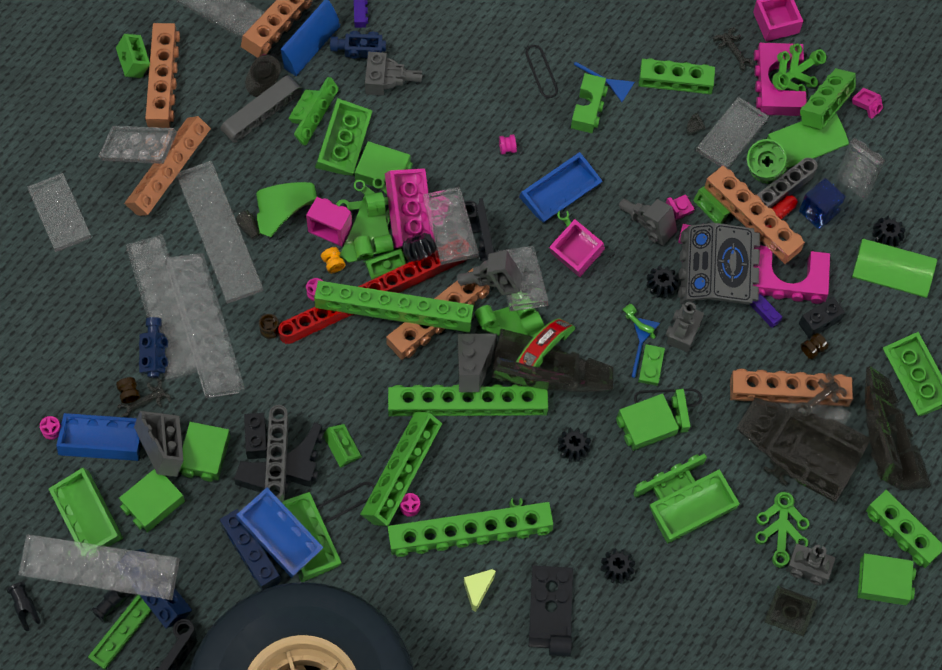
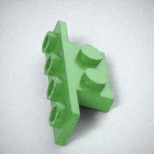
(311, 109)
(669, 482)

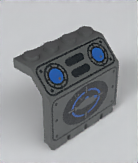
(719, 263)

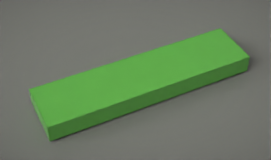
(120, 633)

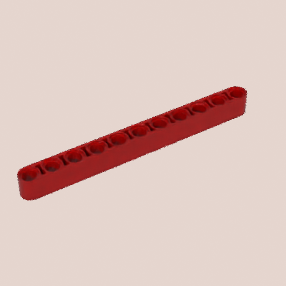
(379, 283)

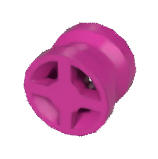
(507, 144)
(311, 288)
(49, 423)
(410, 500)

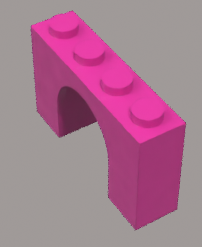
(770, 99)
(813, 288)

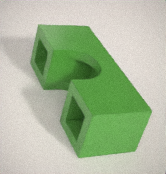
(586, 117)

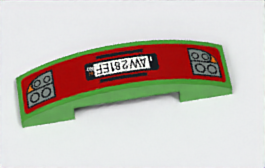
(545, 341)

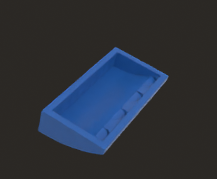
(310, 38)
(560, 187)
(98, 437)
(279, 532)

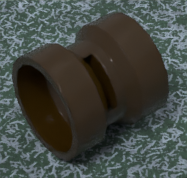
(267, 322)
(814, 346)
(128, 390)

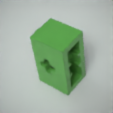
(132, 55)

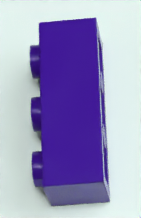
(360, 12)
(766, 311)

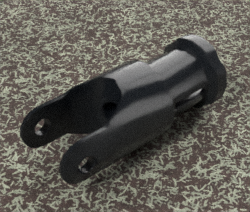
(110, 602)
(23, 604)

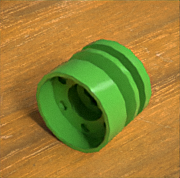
(759, 154)

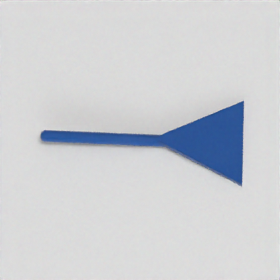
(619, 87)
(642, 336)

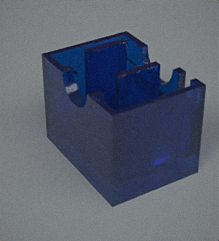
(821, 203)

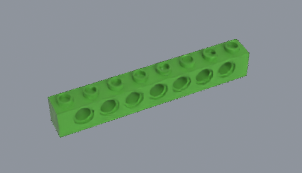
(393, 306)
(459, 407)
(539, 512)

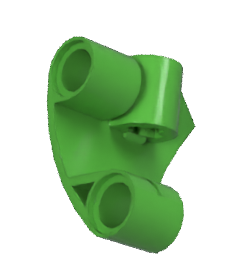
(281, 202)
(369, 231)
(520, 321)

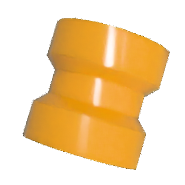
(332, 258)

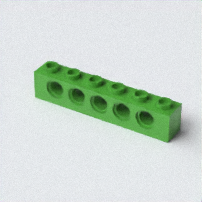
(401, 469)

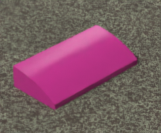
(406, 204)

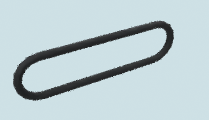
(549, 70)
(670, 390)
(342, 494)

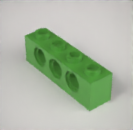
(684, 82)
(828, 98)
(903, 518)

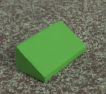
(385, 263)
(341, 445)

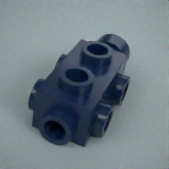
(358, 45)
(152, 349)

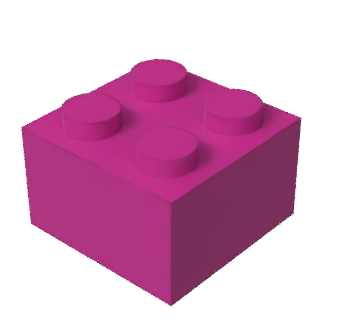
(777, 18)
(329, 221)
(577, 248)

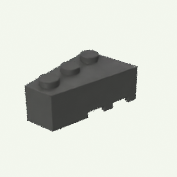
(474, 358)
(161, 440)

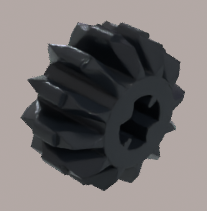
(895, 233)
(419, 247)
(670, 281)
(579, 439)
(613, 571)

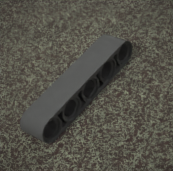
(260, 108)
(277, 445)

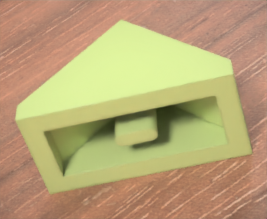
(477, 586)

